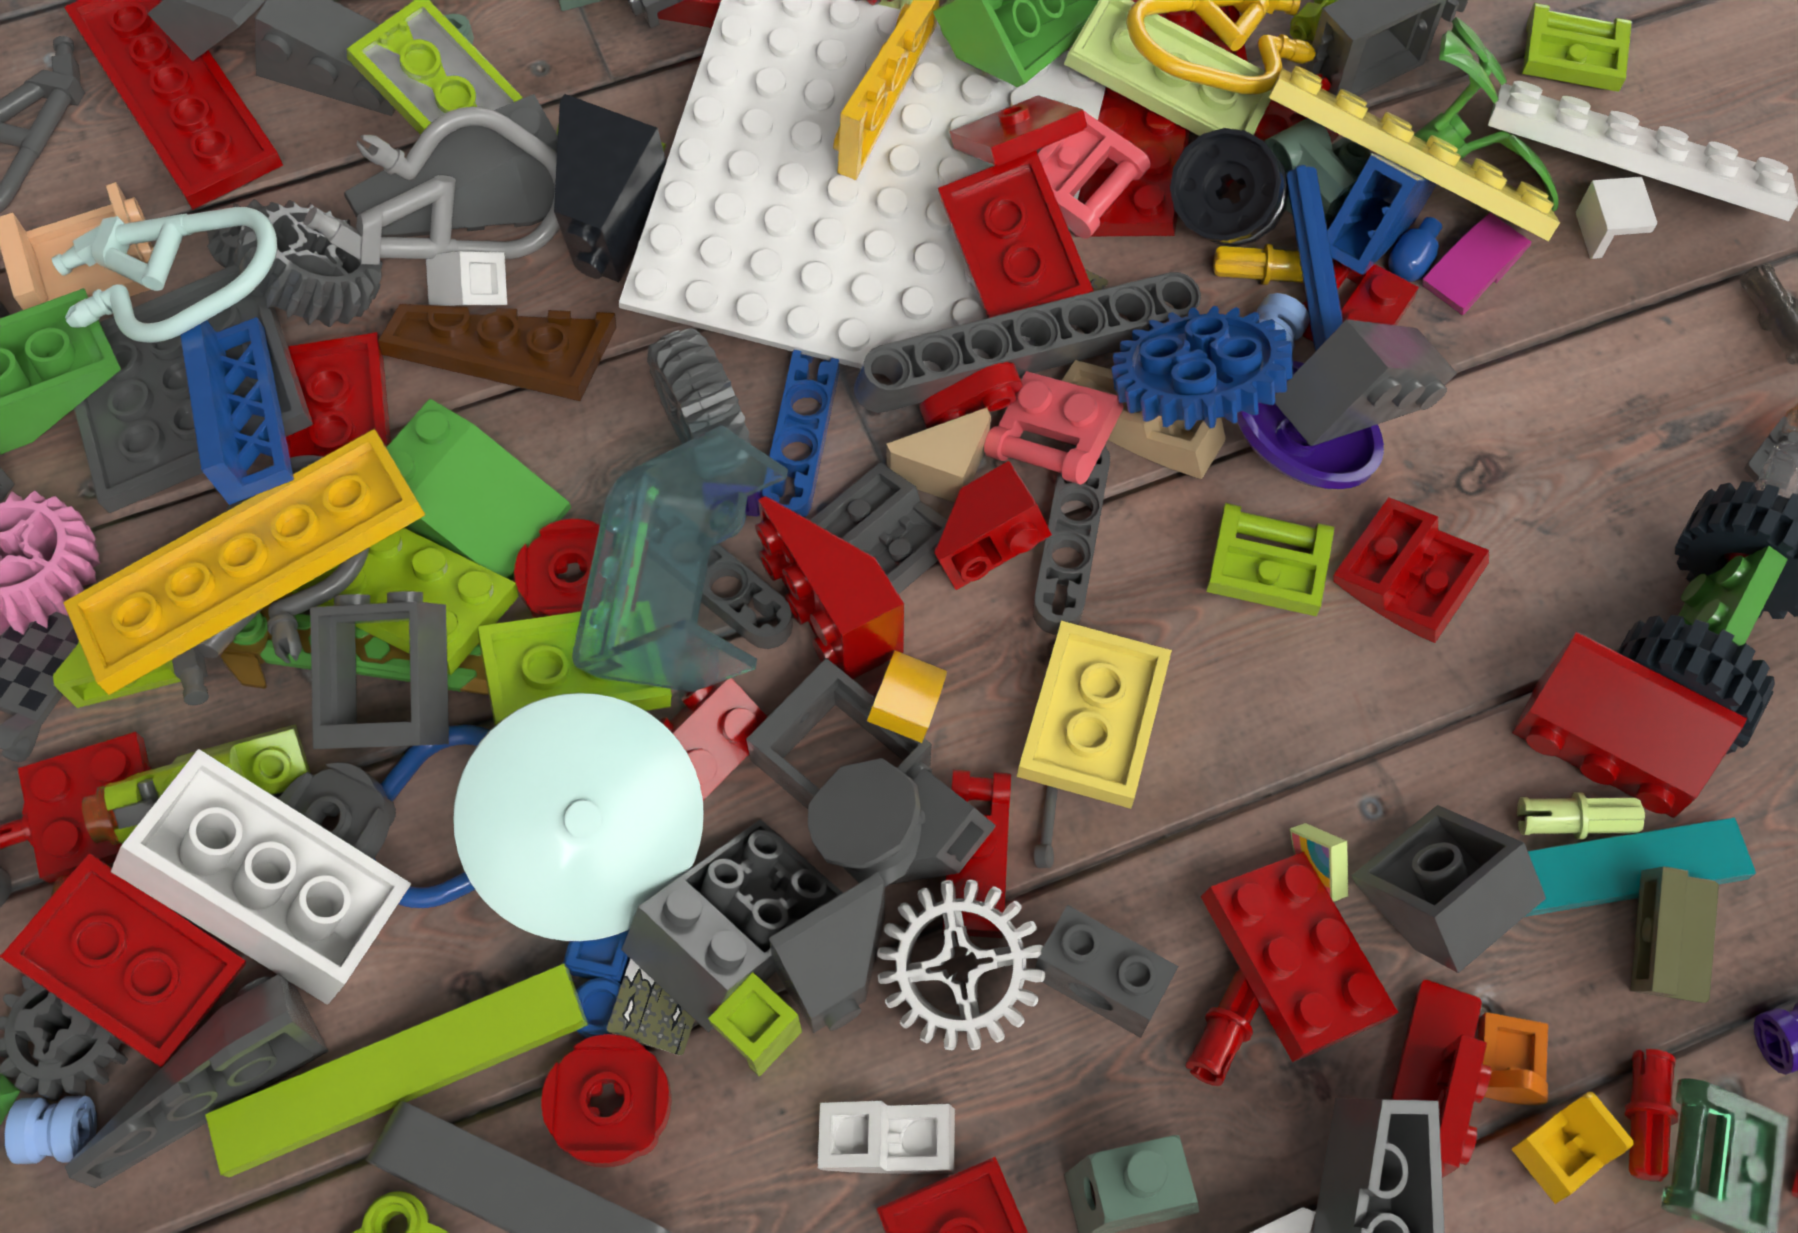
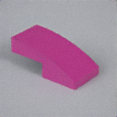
(1476, 263)

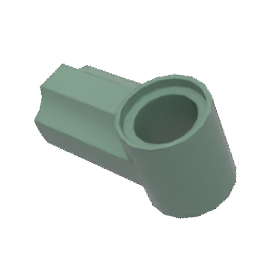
(1311, 146)

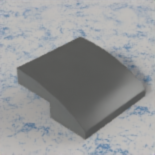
(887, 522)

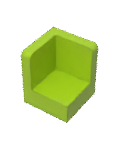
(757, 1023)

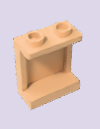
(30, 253)

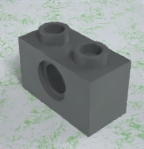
(1105, 970)

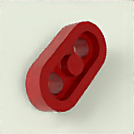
(987, 388)

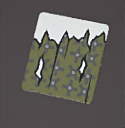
(649, 1013)

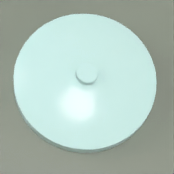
(576, 815)

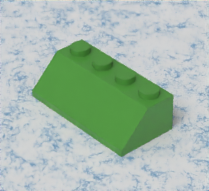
(1012, 36)

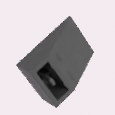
(717, 919)

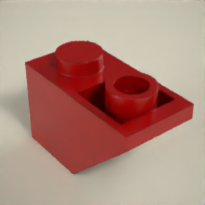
(989, 526)

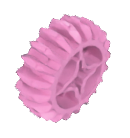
(33, 577)

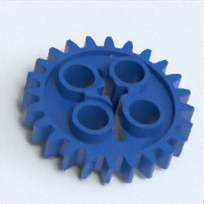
(1202, 367)

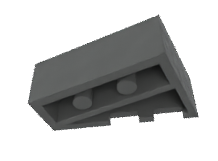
(307, 49)
(1363, 379)

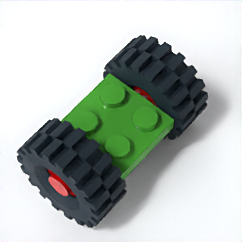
(1739, 565)

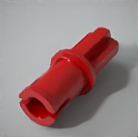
(1224, 1033)
(1651, 1114)

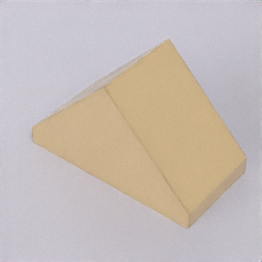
(943, 456)

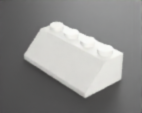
(260, 876)

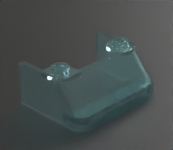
(654, 564)

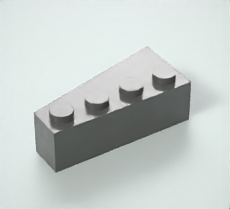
(1382, 1168)

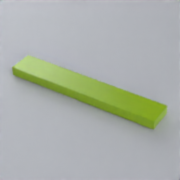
(394, 1070)

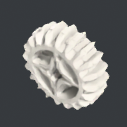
(909, 973)

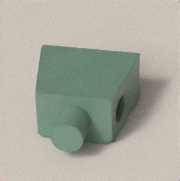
(1132, 1186)

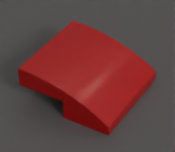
(1411, 569)

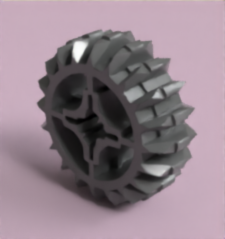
(309, 271)
(694, 386)

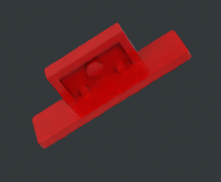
(1445, 1065)

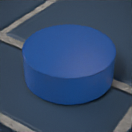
(597, 1001)

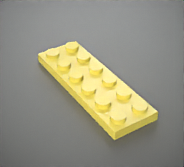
(1430, 159)

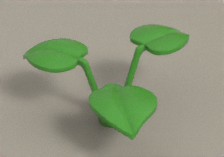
(1449, 124)

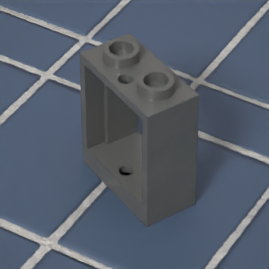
(1363, 63)
(335, 672)
(804, 709)

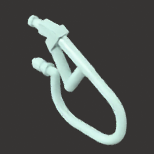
(109, 248)

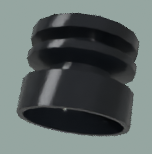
(1202, 179)

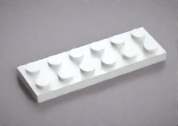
(1656, 154)

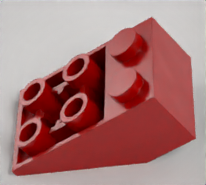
(833, 589)

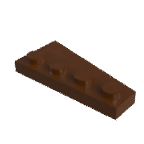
(531, 353)

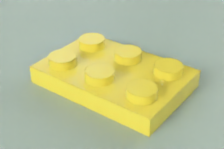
(1095, 714)

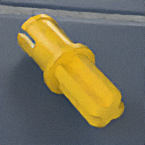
(1258, 264)

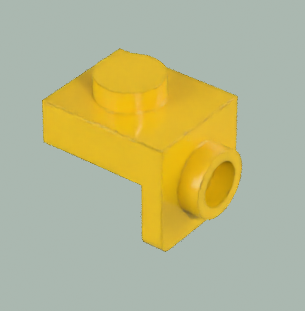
(1572, 1146)

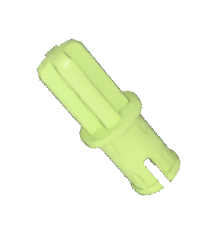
(1580, 815)

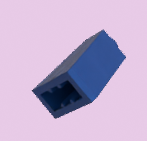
(1377, 212)

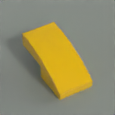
(907, 696)

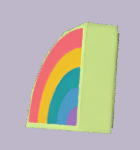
(1327, 856)

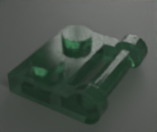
(1744, 1160)

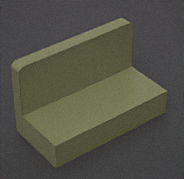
(1674, 935)

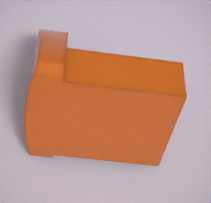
(1516, 1058)

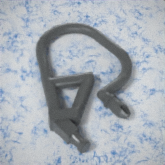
(60, 89)
(191, 665)

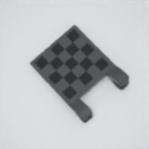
(28, 682)

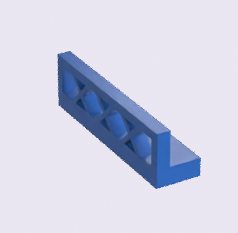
(221, 415)

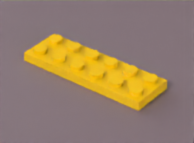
(241, 561)

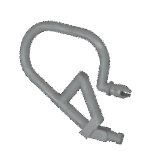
(366, 239)

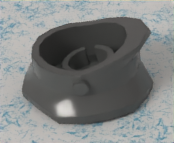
(868, 820)

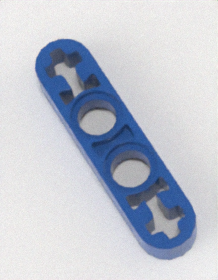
(806, 429)

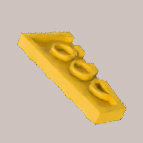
(882, 86)

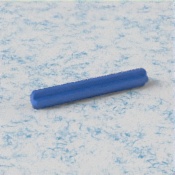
(1314, 253)

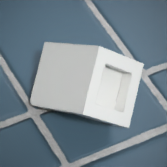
(1614, 209)
(467, 279)

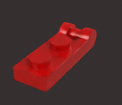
(989, 862)

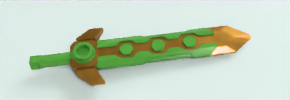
(373, 657)

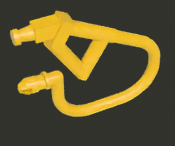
(1233, 35)

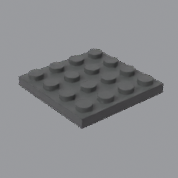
(141, 419)

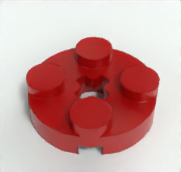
(549, 555)
(581, 1075)

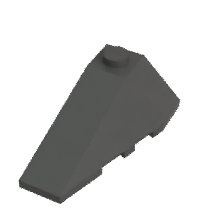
(492, 177)
(230, 1057)

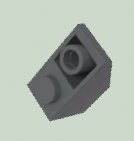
(950, 832)

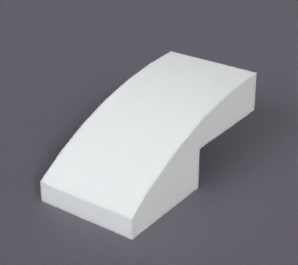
(886, 1138)

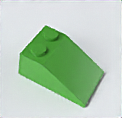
(47, 368)
(472, 489)

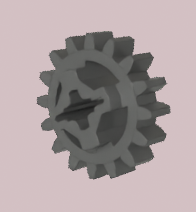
(64, 1040)

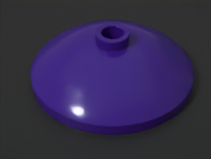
(1328, 465)

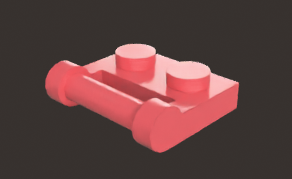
(1074, 161)
(1060, 413)

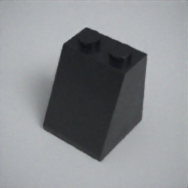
(604, 185)

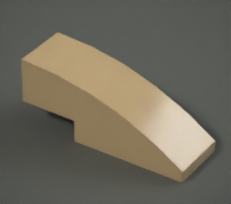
(1171, 447)

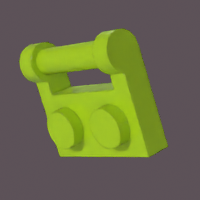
(1576, 48)
(1268, 572)

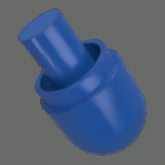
(1415, 251)

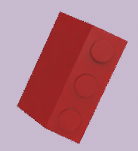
(1627, 726)

